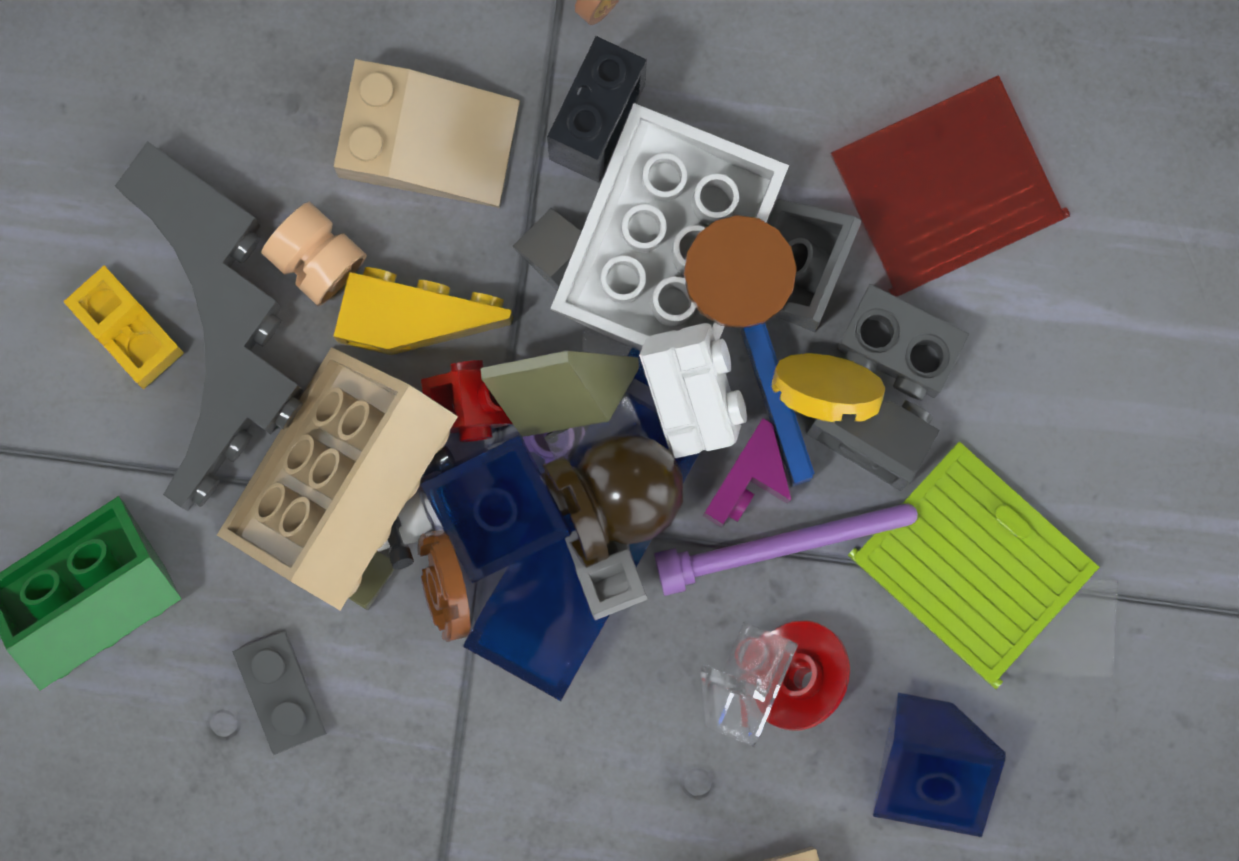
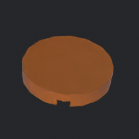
(739, 271)
(444, 586)

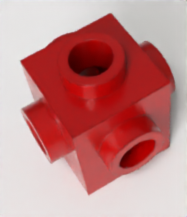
(471, 399)

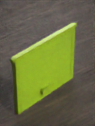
(976, 564)

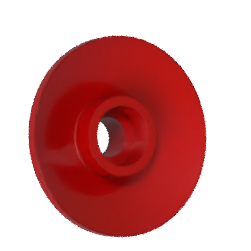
(823, 655)

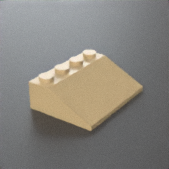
(338, 477)

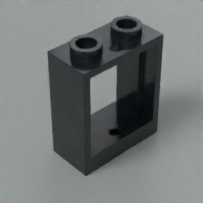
(595, 118)

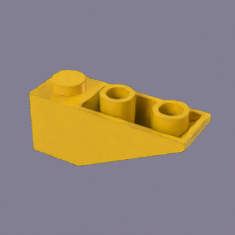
(402, 318)

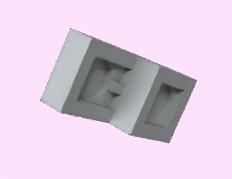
(610, 583)

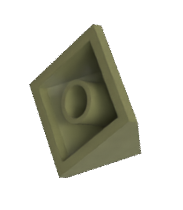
(560, 389)

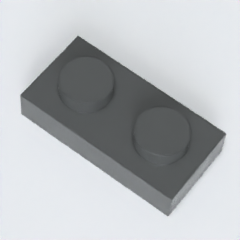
(279, 692)

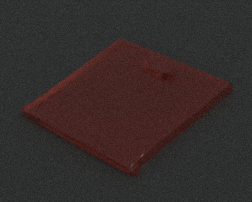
(947, 186)

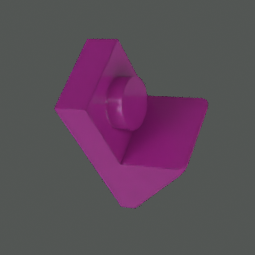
(757, 463)

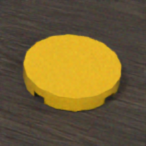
(828, 387)

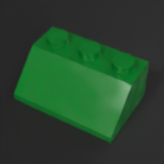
(81, 593)

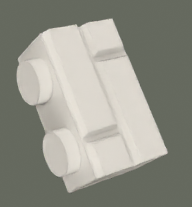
(692, 389)

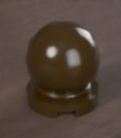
(618, 493)

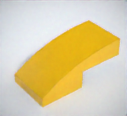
(123, 327)

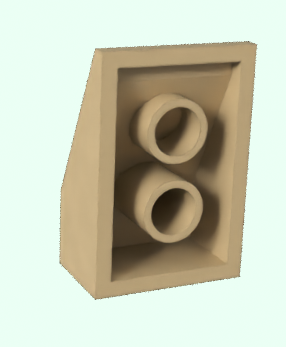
(425, 134)

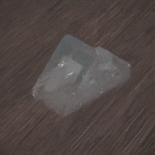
(745, 690)

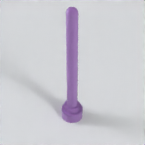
(680, 569)

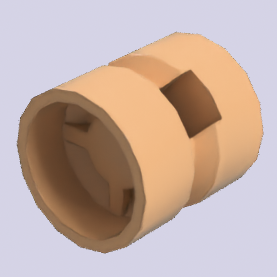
(313, 253)

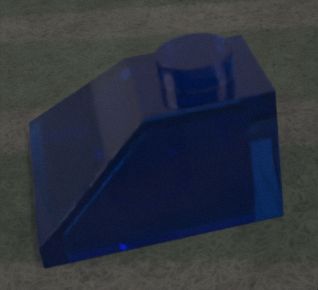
(495, 507)
(937, 768)

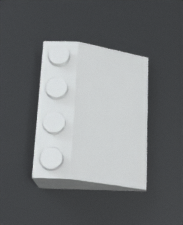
(650, 207)

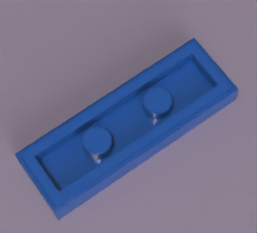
(782, 418)

